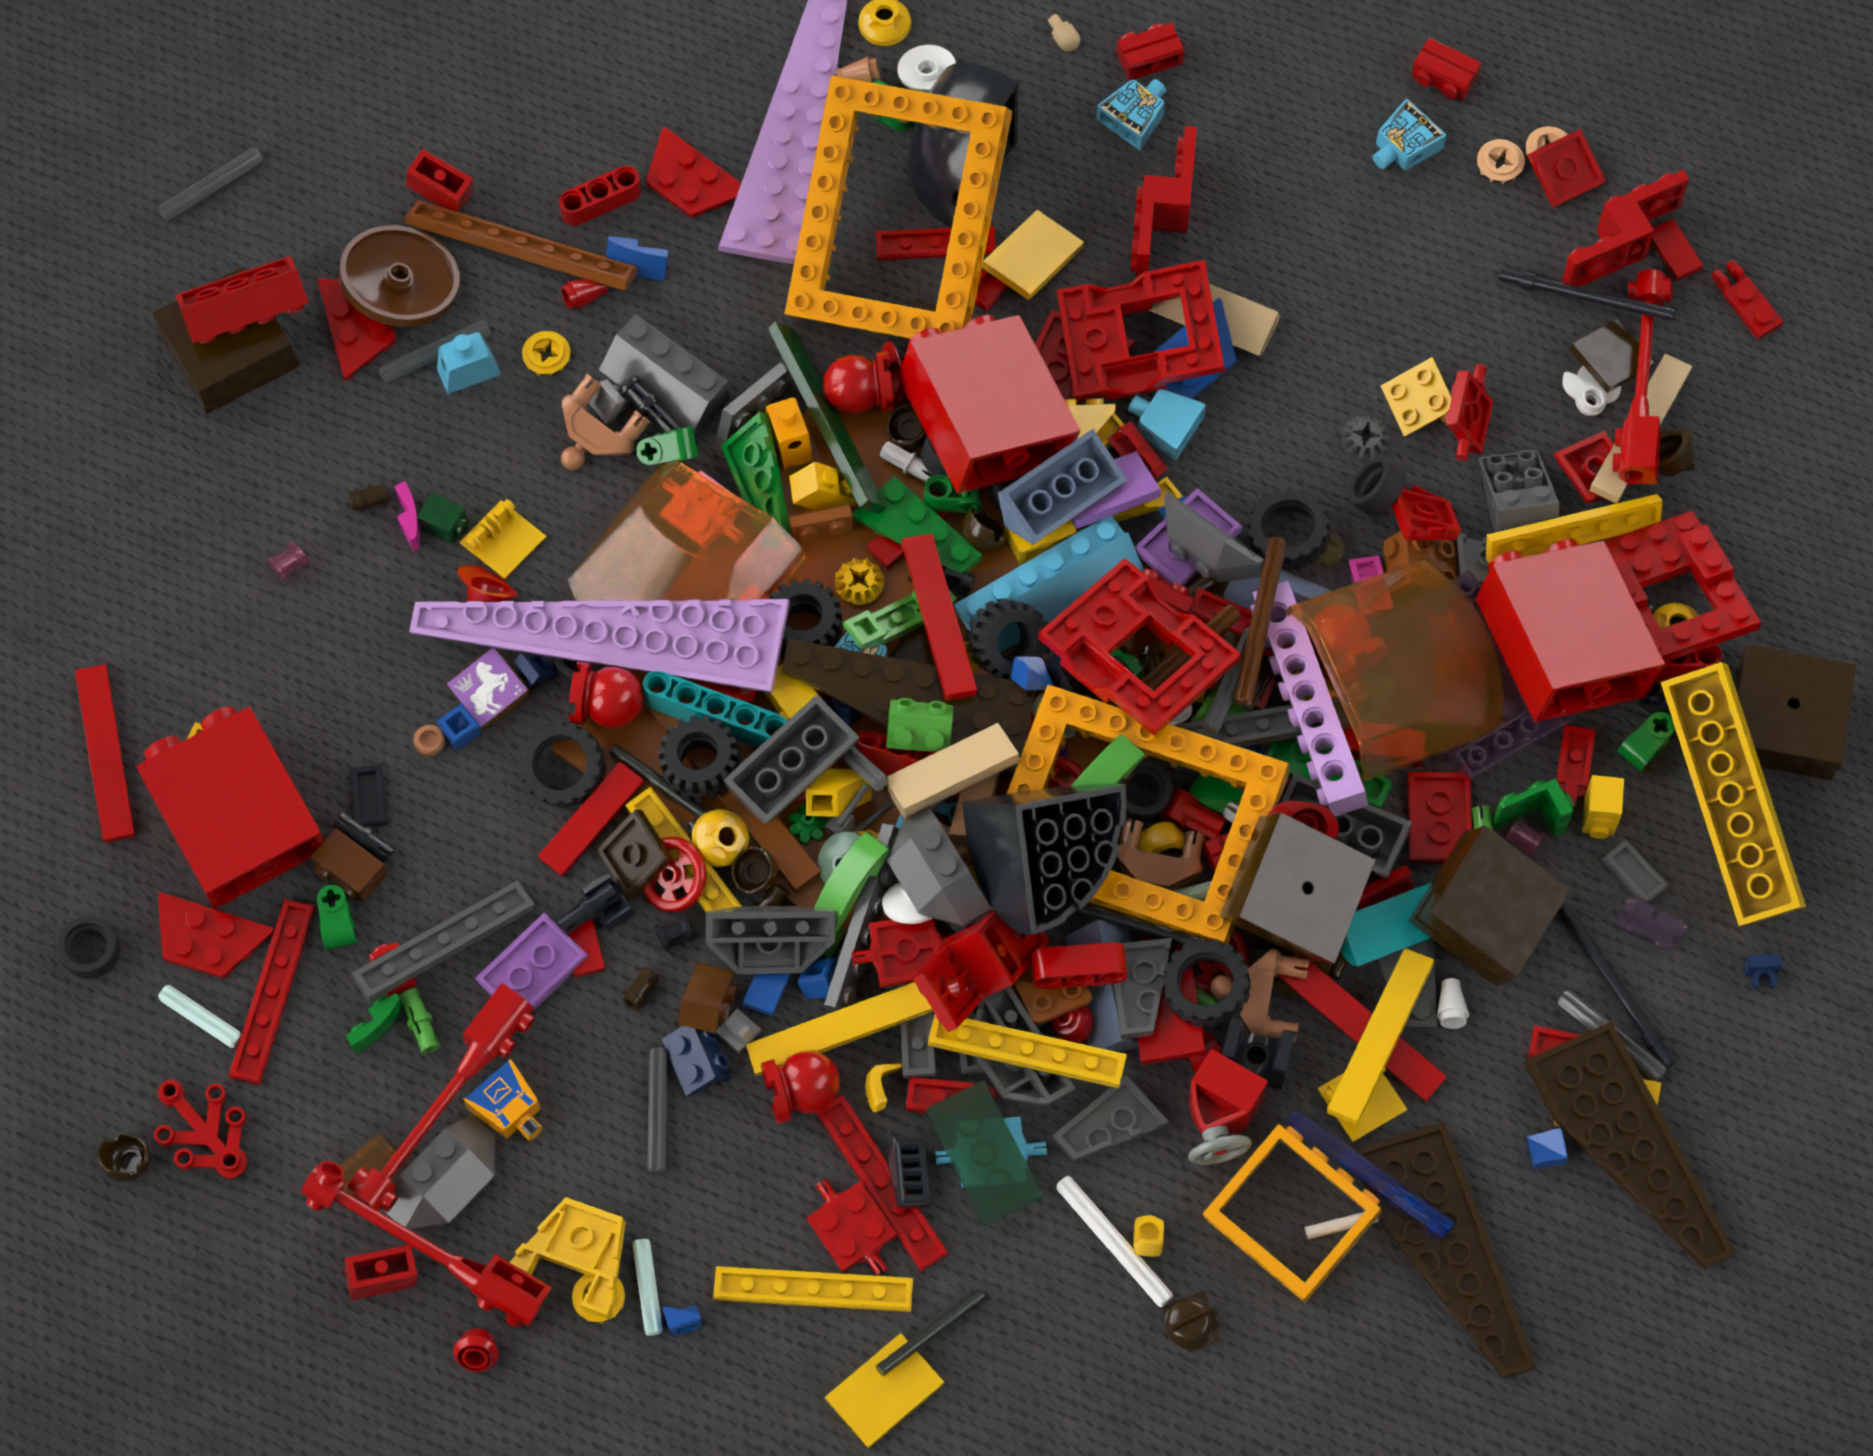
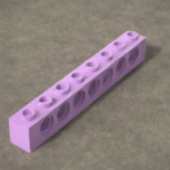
(1338, 795)

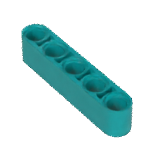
(706, 699)

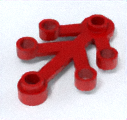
(205, 1133)

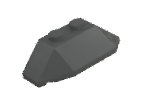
(1207, 546)
(935, 872)
(770, 937)
(1014, 1081)
(445, 1176)

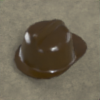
(1675, 452)
(1191, 1322)

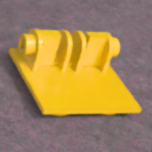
(1418, 397)
(503, 539)
(1381, 1108)

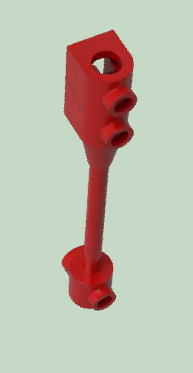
(1640, 432)
(487, 1039)
(495, 1284)

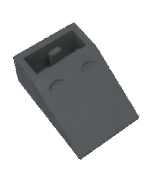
(1517, 489)

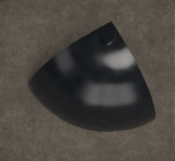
(939, 154)
(1044, 850)

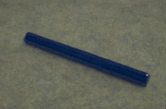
(1370, 1173)

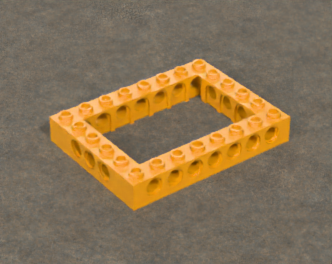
(971, 224)
(1259, 774)

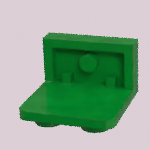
(1541, 796)

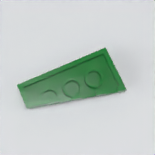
(756, 468)
(911, 517)
(1290, 752)

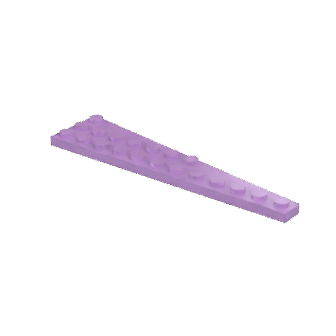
(778, 176)
(689, 639)

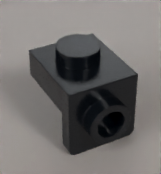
(616, 912)

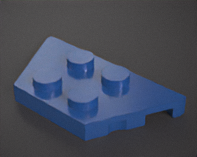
(1194, 386)

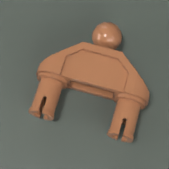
(593, 434)
(1157, 868)
(1262, 977)

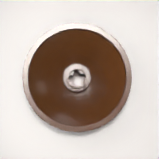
(399, 276)

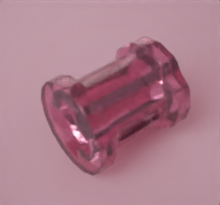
(287, 561)
(1525, 836)

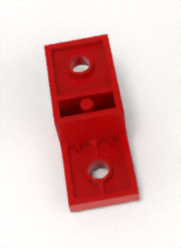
(1163, 202)
(1625, 229)
(975, 966)

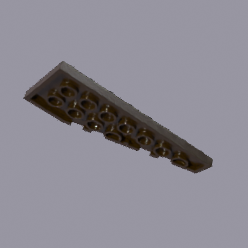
(872, 681)
(1613, 1117)
(1460, 1264)

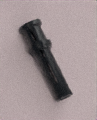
(647, 404)

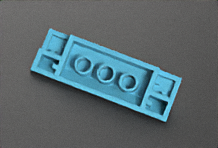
(1055, 577)

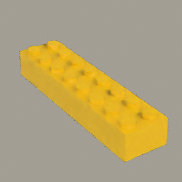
(1733, 794)

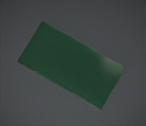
(984, 1153)

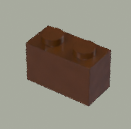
(348, 865)
(707, 998)

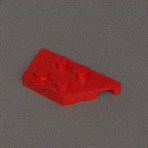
(689, 177)
(355, 335)
(1425, 516)
(206, 937)

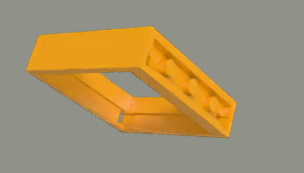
(1339, 1178)

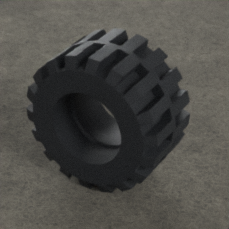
(816, 600)
(991, 622)
(696, 735)

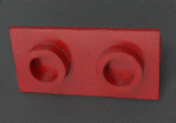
(1129, 440)

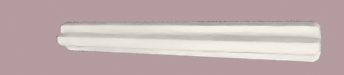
(1114, 1241)

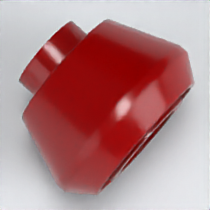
(1073, 1025)
(476, 1350)

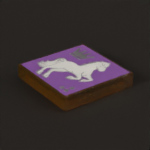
(488, 688)

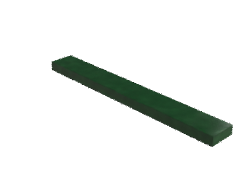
(827, 418)

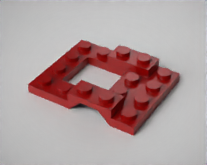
(1099, 343)
(1673, 550)
(1108, 617)

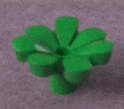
(806, 828)

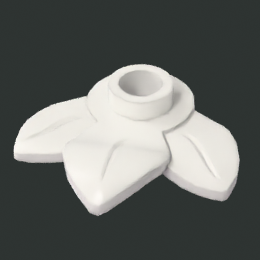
(1585, 387)

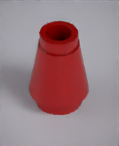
(582, 292)

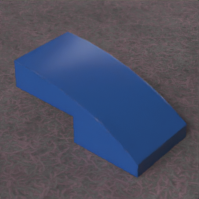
(649, 261)
(766, 992)

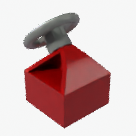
(1221, 1103)

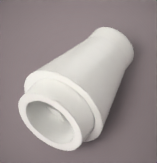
(1452, 1006)

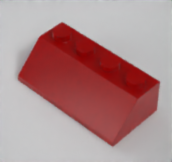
(242, 300)

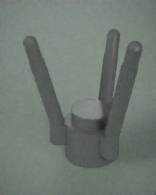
(846, 821)

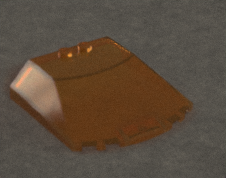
(686, 543)
(1406, 664)

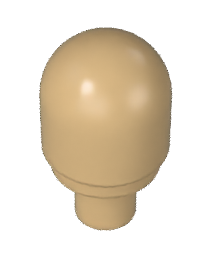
(1064, 34)

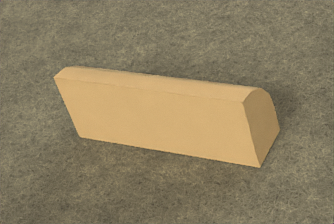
(1248, 322)
(952, 770)

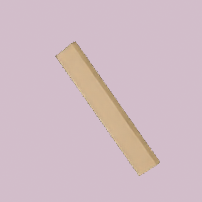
(1661, 394)

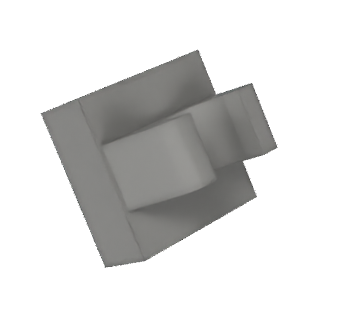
(608, 401)
(738, 1031)

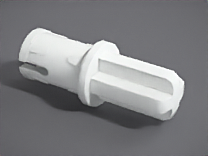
(904, 460)

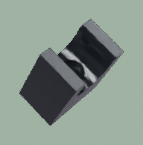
(1274, 1051)

